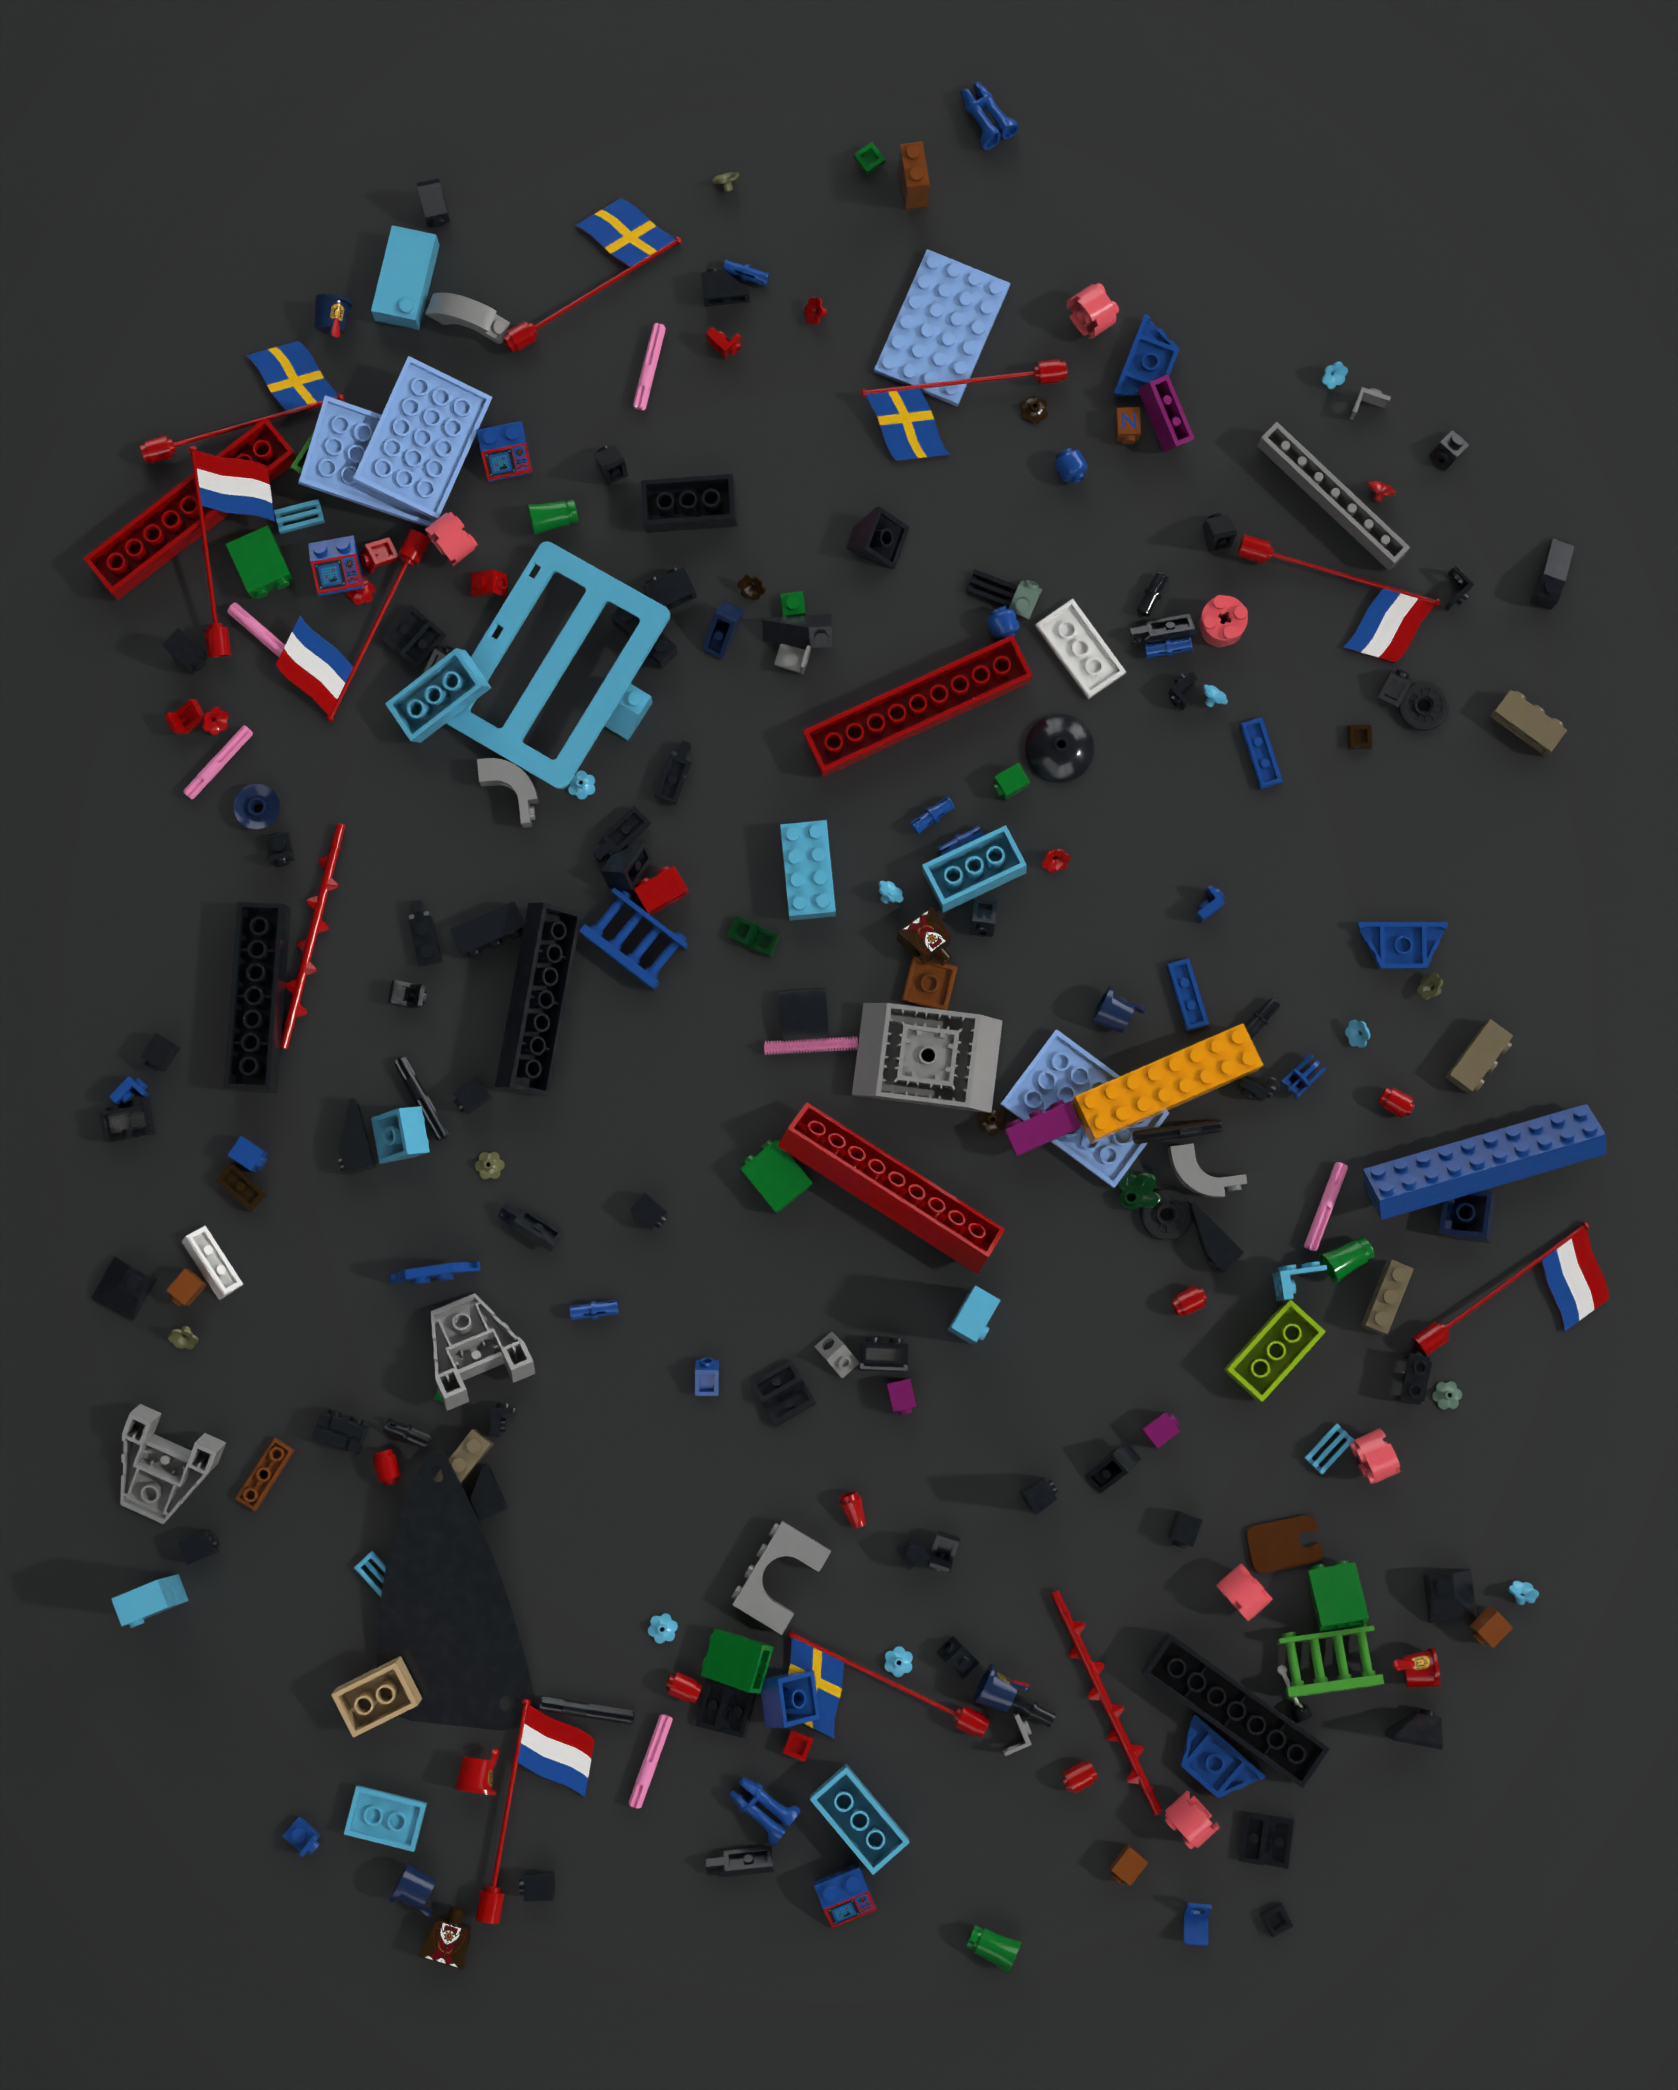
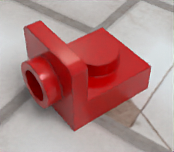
(720, 343)
(378, 554)

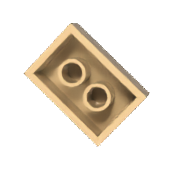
(376, 1696)

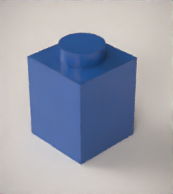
(248, 1154)

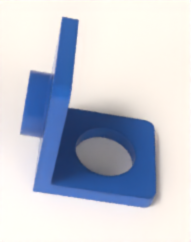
(1196, 1924)

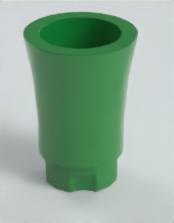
(552, 515)
(1346, 1258)
(994, 1947)

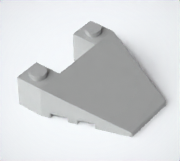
(472, 1341)
(159, 1472)

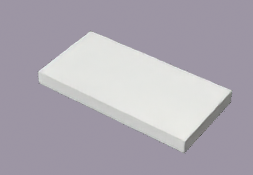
(1080, 648)

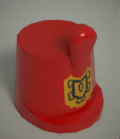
(1419, 1669)
(477, 1774)

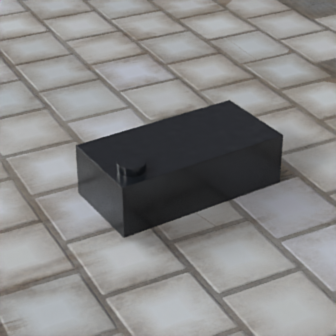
(689, 503)

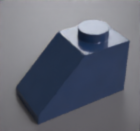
(722, 629)

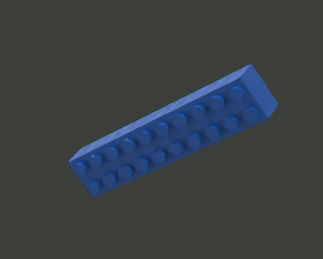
(1484, 1161)

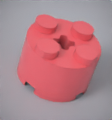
(1092, 310)
(450, 539)
(1223, 608)
(1376, 1456)
(1244, 1592)
(1191, 1820)

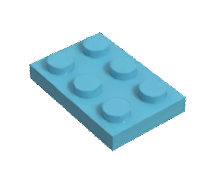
(385, 1818)

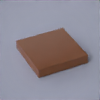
(929, 984)

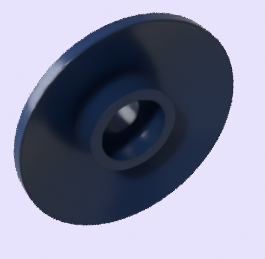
(248, 799)

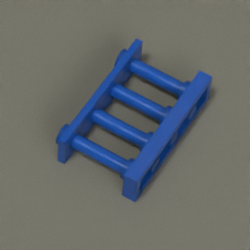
(613, 947)

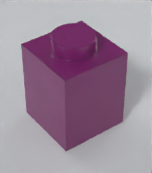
(901, 1396)
(1161, 1429)

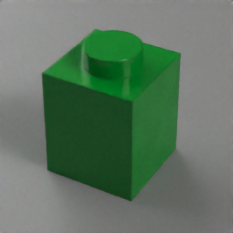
(1010, 782)

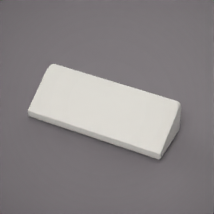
(212, 1262)

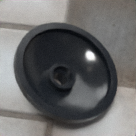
(1057, 763)

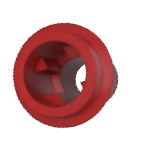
(853, 1508)

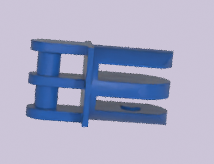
(1301, 1077)

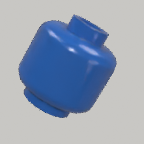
(1071, 465)
(1003, 622)

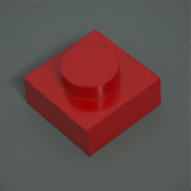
(798, 1745)

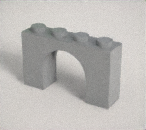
(753, 1597)

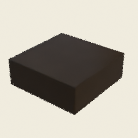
(1359, 737)

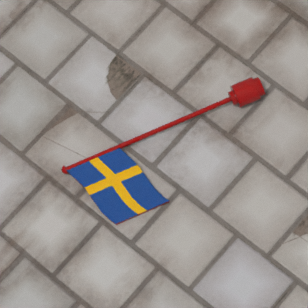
(625, 236)
(292, 381)
(909, 422)
(829, 1681)

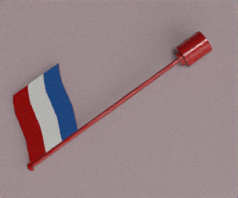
(232, 488)
(1389, 619)
(317, 664)
(1570, 1276)
(553, 1752)

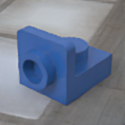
(1208, 908)
(126, 1089)
(707, 1377)
(302, 1837)

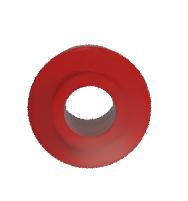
(1396, 1102)
(1189, 1301)
(386, 1467)
(683, 1687)
(1079, 1777)

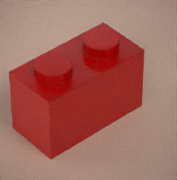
(661, 890)

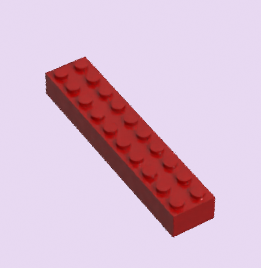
(174, 519)
(917, 706)
(891, 1187)

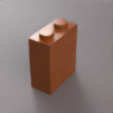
(914, 175)

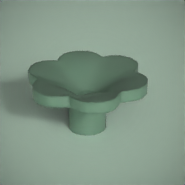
(1442, 1398)

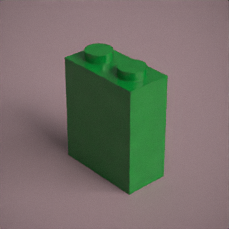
(260, 562)
(775, 1175)
(1337, 1596)
(737, 1661)

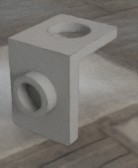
(1370, 396)
(792, 658)
(838, 1355)
(1025, 1731)

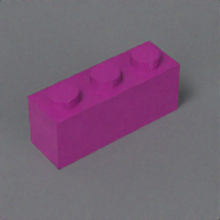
(1166, 413)
(1042, 1127)

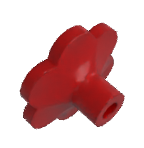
(814, 310)
(1380, 490)
(362, 595)
(215, 720)
(1055, 860)

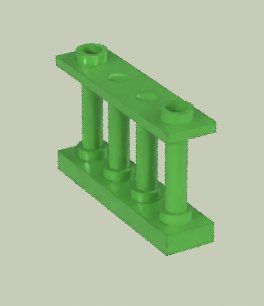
(1321, 1684)

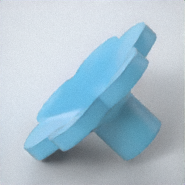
(1334, 375)
(1214, 695)
(584, 789)
(890, 892)
(1357, 1033)
(1523, 1592)
(669, 1625)
(892, 1658)

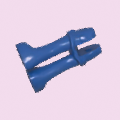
(991, 135)
(784, 1814)

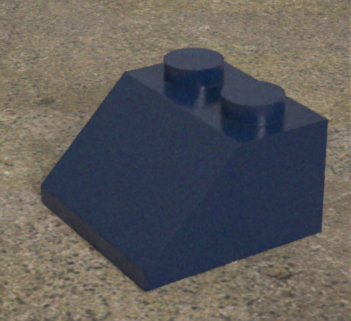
(1469, 1217)

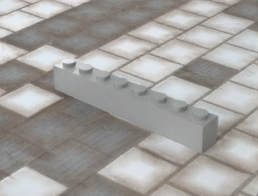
(1333, 496)

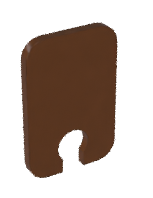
(1277, 1544)

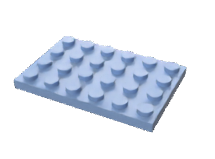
(942, 326)
(422, 438)
(336, 453)
(1062, 1073)

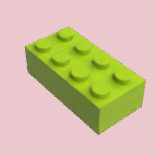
(1274, 1350)

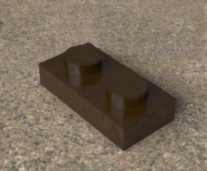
(241, 1187)

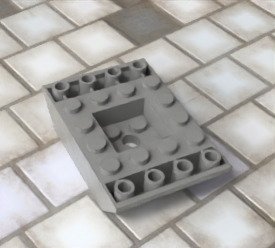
(892, 1064)

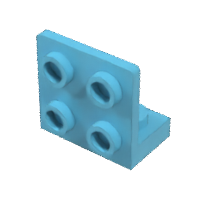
(1283, 1284)

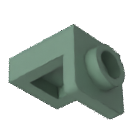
(1025, 598)

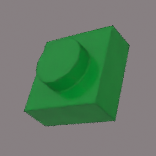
(869, 158)
(793, 604)

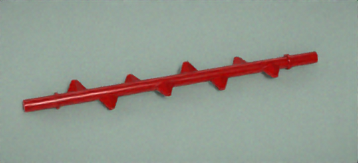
(317, 926)
(1113, 1711)

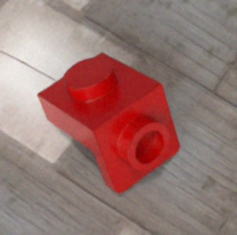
(488, 583)
(185, 718)

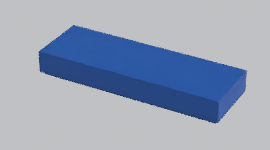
(1261, 753)
(1187, 994)

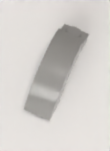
(463, 311)
(502, 772)
(1193, 1178)

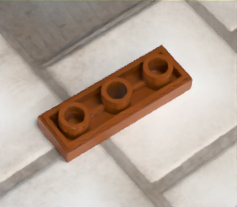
(273, 1462)

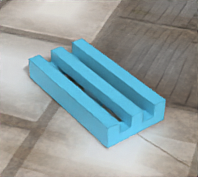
(296, 508)
(1343, 1434)
(367, 1578)

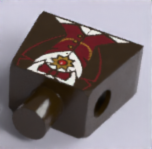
(926, 938)
(448, 1940)

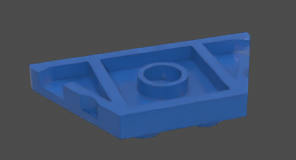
(1148, 359)
(1402, 943)
(441, 1272)
(1215, 1761)

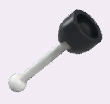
(1300, 1711)

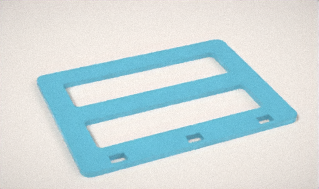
(599, 591)

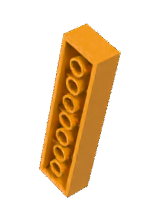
(1166, 1083)

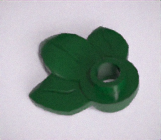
(1141, 1188)

